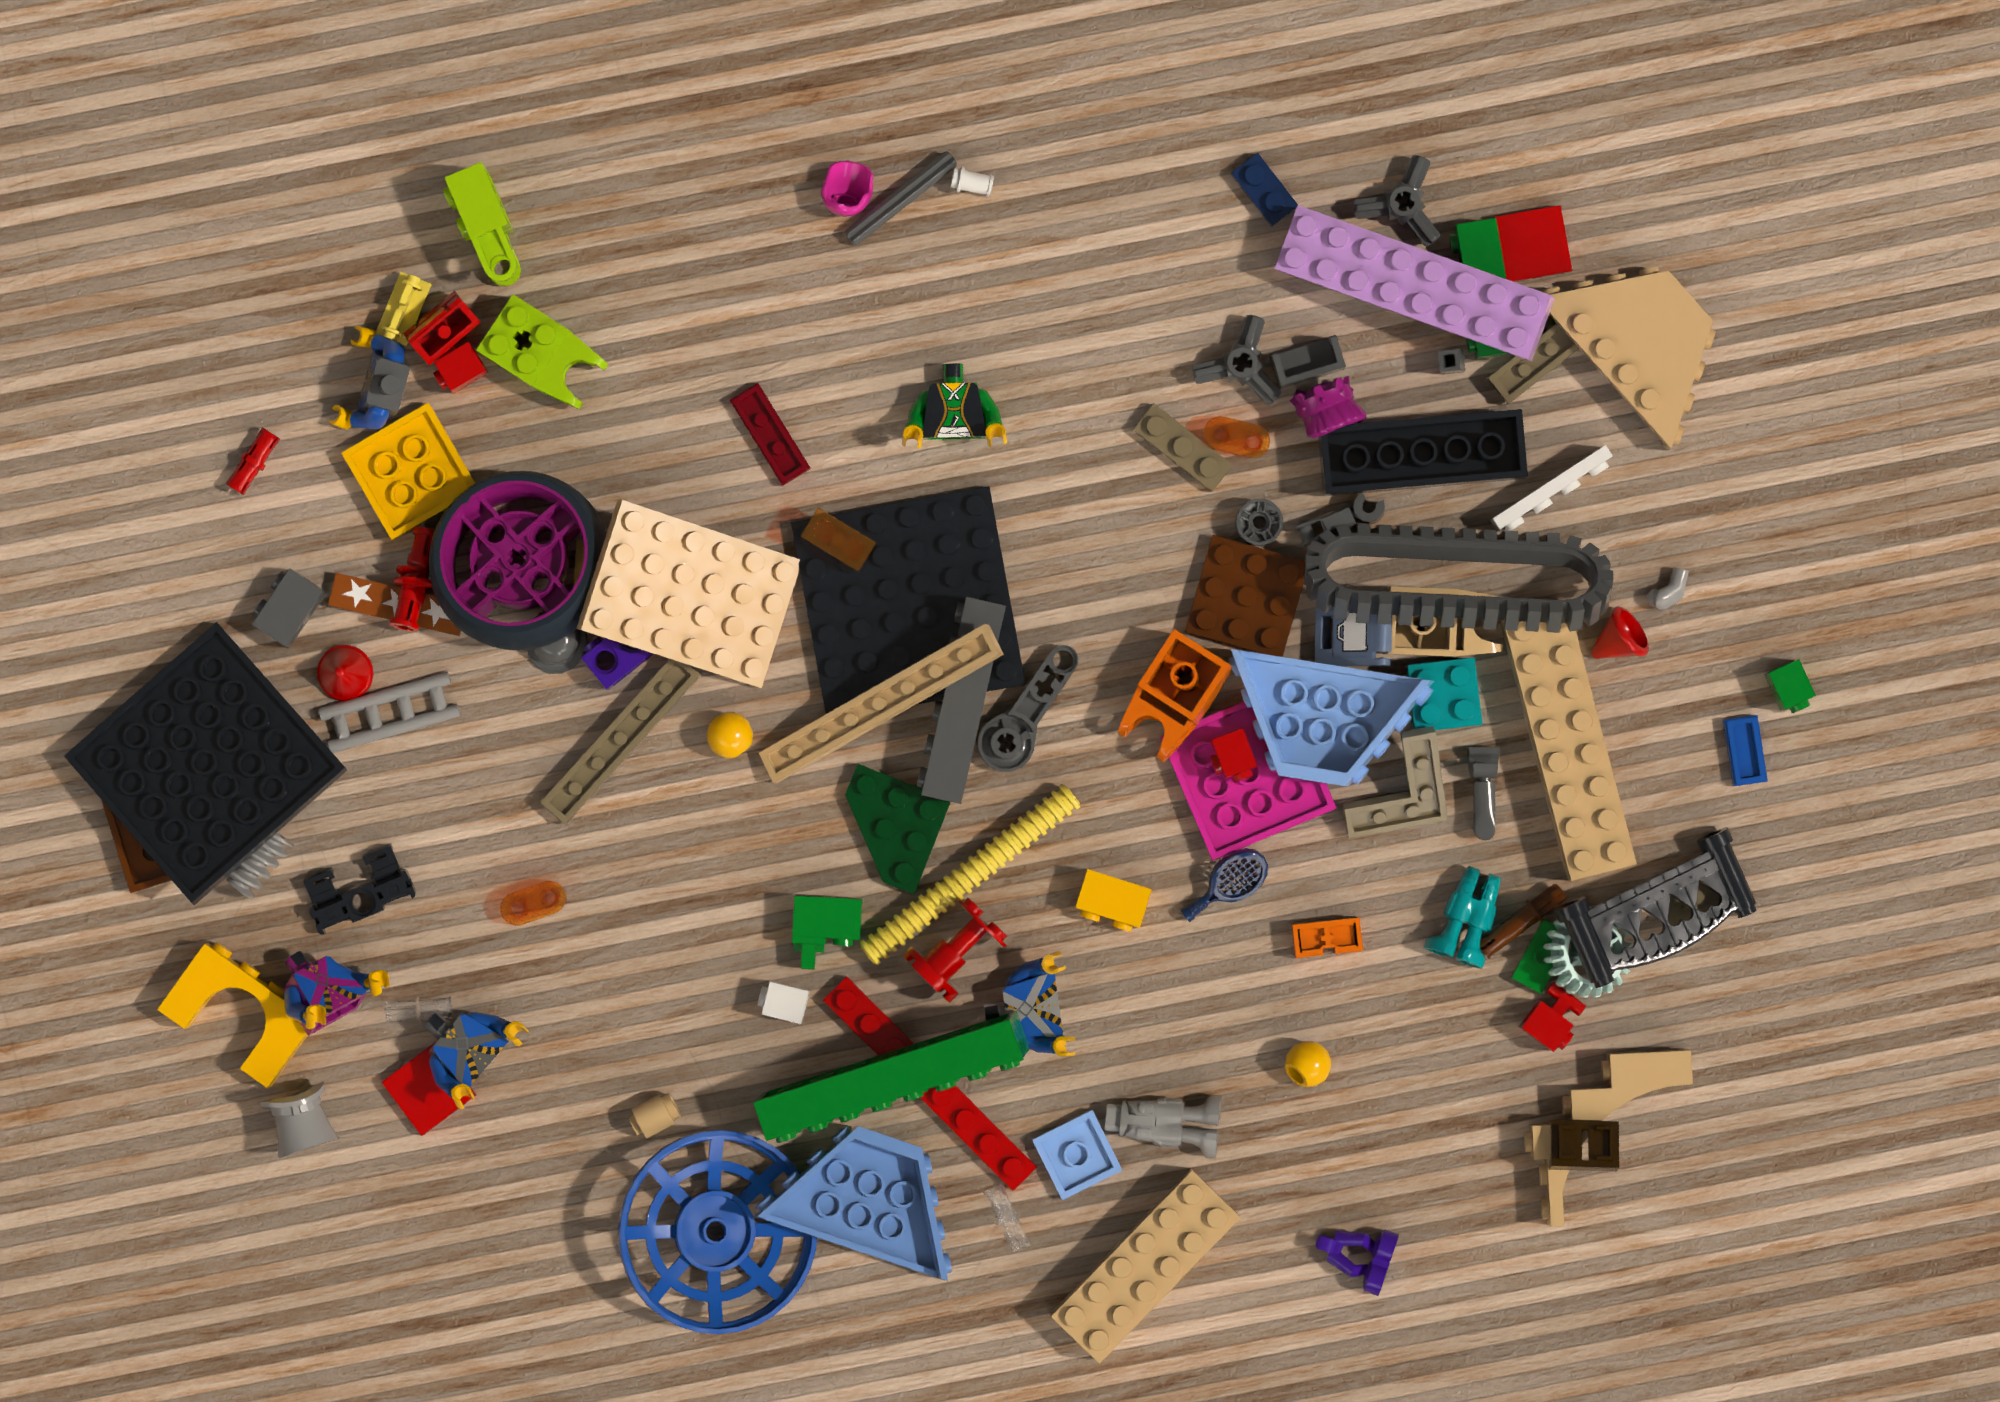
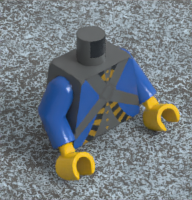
(382, 384)
(467, 1049)

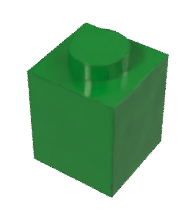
(1790, 686)

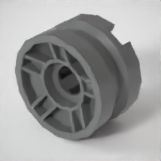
(1264, 509)

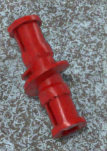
(414, 581)

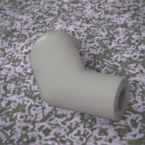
(1671, 593)

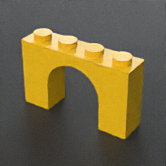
(214, 971)

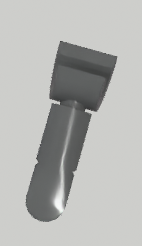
(1340, 516)
(1484, 766)

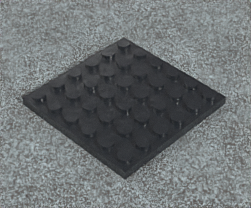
(905, 593)
(205, 763)

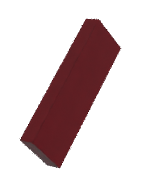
(770, 434)

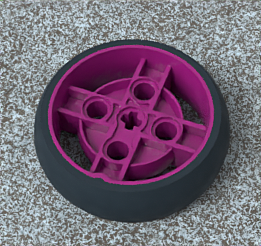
(473, 601)

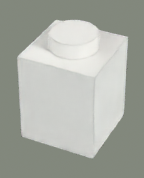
(784, 1001)

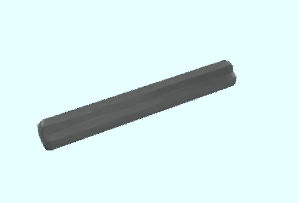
(901, 198)

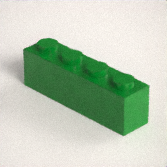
(1480, 248)

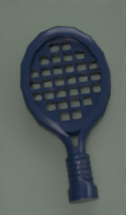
(1215, 893)

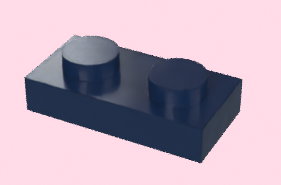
(1264, 189)

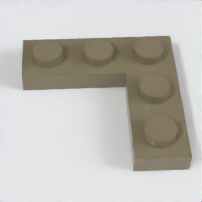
(1416, 807)

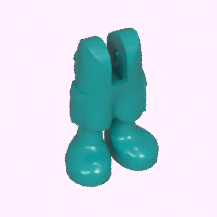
(1468, 909)

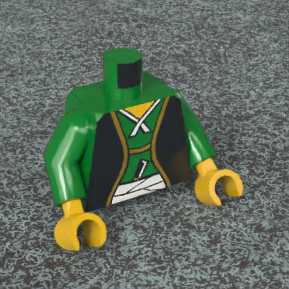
(953, 411)

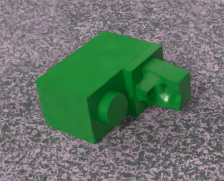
(824, 918)

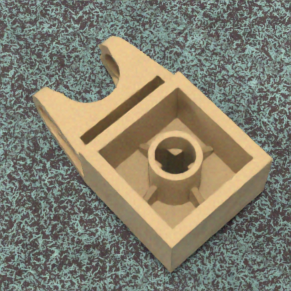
(1438, 639)

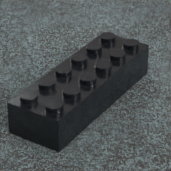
(1423, 453)

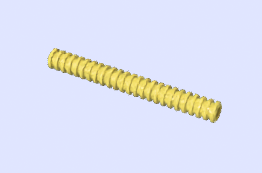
(969, 874)

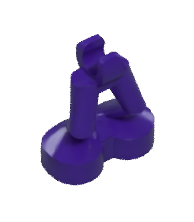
(1375, 1270)

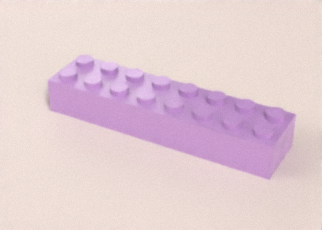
(1414, 283)

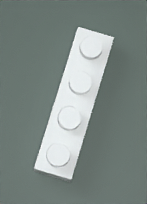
(1541, 499)

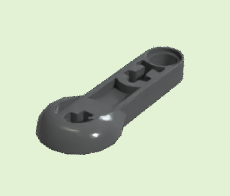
(1023, 718)

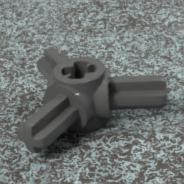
(1388, 207)
(1253, 376)

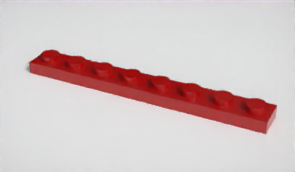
(950, 1104)

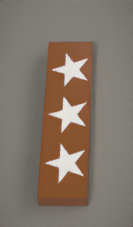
(381, 601)

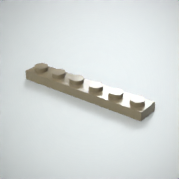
(620, 739)

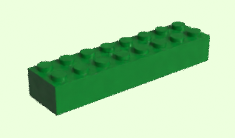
(892, 1075)

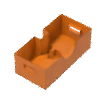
(1326, 934)

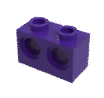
(625, 660)

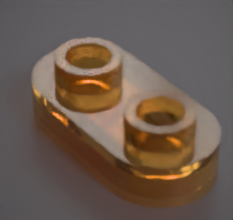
(1236, 437)
(533, 902)

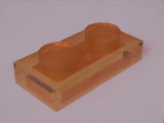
(838, 539)

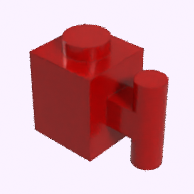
(1548, 1024)

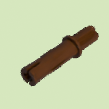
(1522, 920)

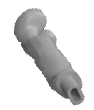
(1161, 1122)

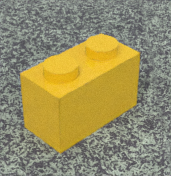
(1112, 899)

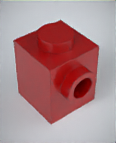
(459, 368)
(1233, 756)

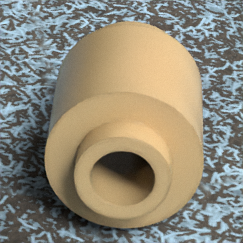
(654, 1115)

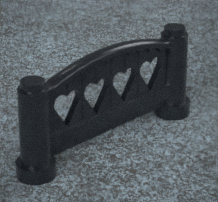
(1593, 927)

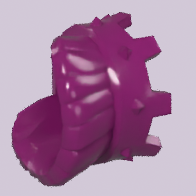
(1327, 407)

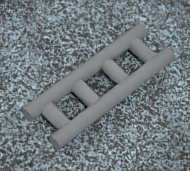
(377, 729)

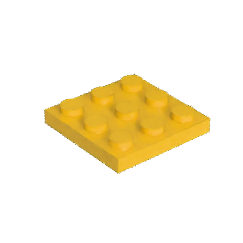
(409, 471)

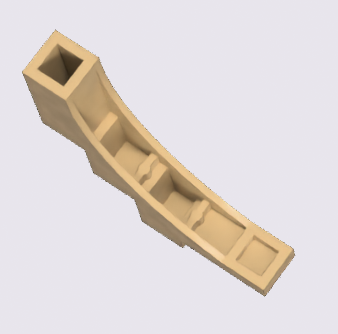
(1627, 1077)

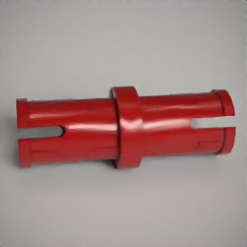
(253, 461)

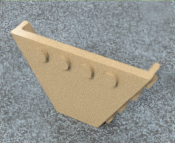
(1643, 340)

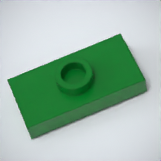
(1531, 968)

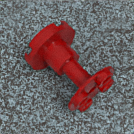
(946, 957)

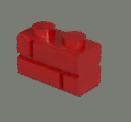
(441, 328)

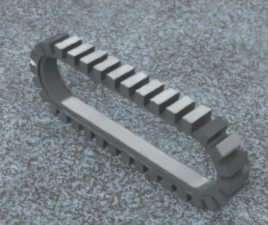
(1446, 606)

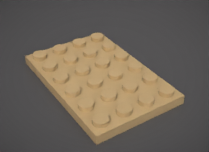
(689, 593)

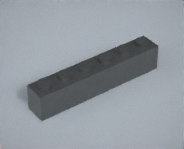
(959, 712)

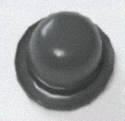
(560, 655)

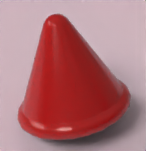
(1621, 637)
(345, 672)

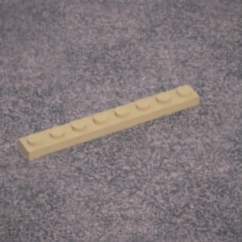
(881, 703)

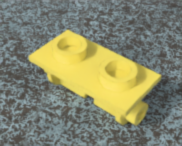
(403, 307)

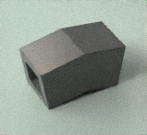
(1459, 361)

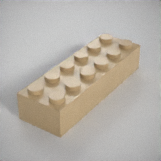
(1145, 1265)

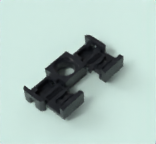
(388, 888)

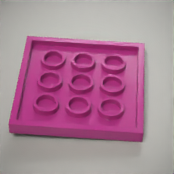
(1248, 810)

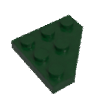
(895, 824)

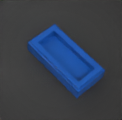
(1745, 750)

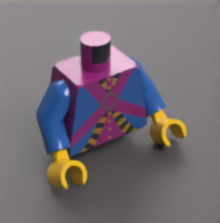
(326, 990)

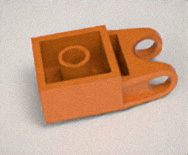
(1172, 704)

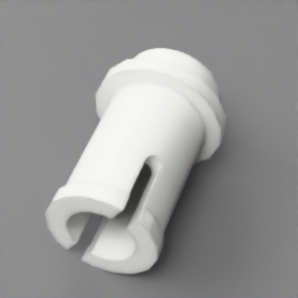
(971, 181)

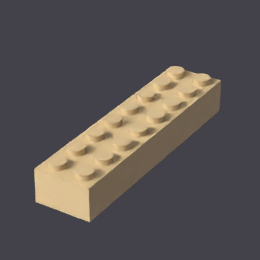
(1569, 750)

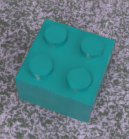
(1454, 695)

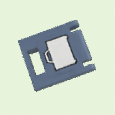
(1352, 642)

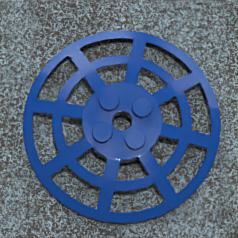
(698, 1249)

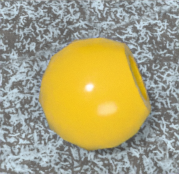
(729, 734)
(1308, 1063)

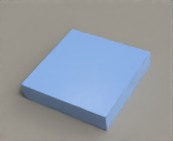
(1077, 1154)

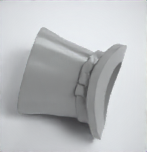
(300, 1120)

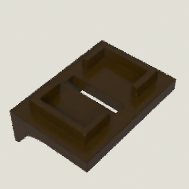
(1567, 1145)

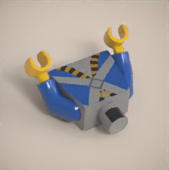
(1034, 996)

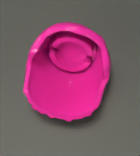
(847, 188)

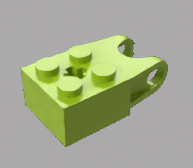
(483, 220)
(548, 358)

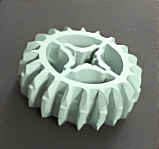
(1564, 962)

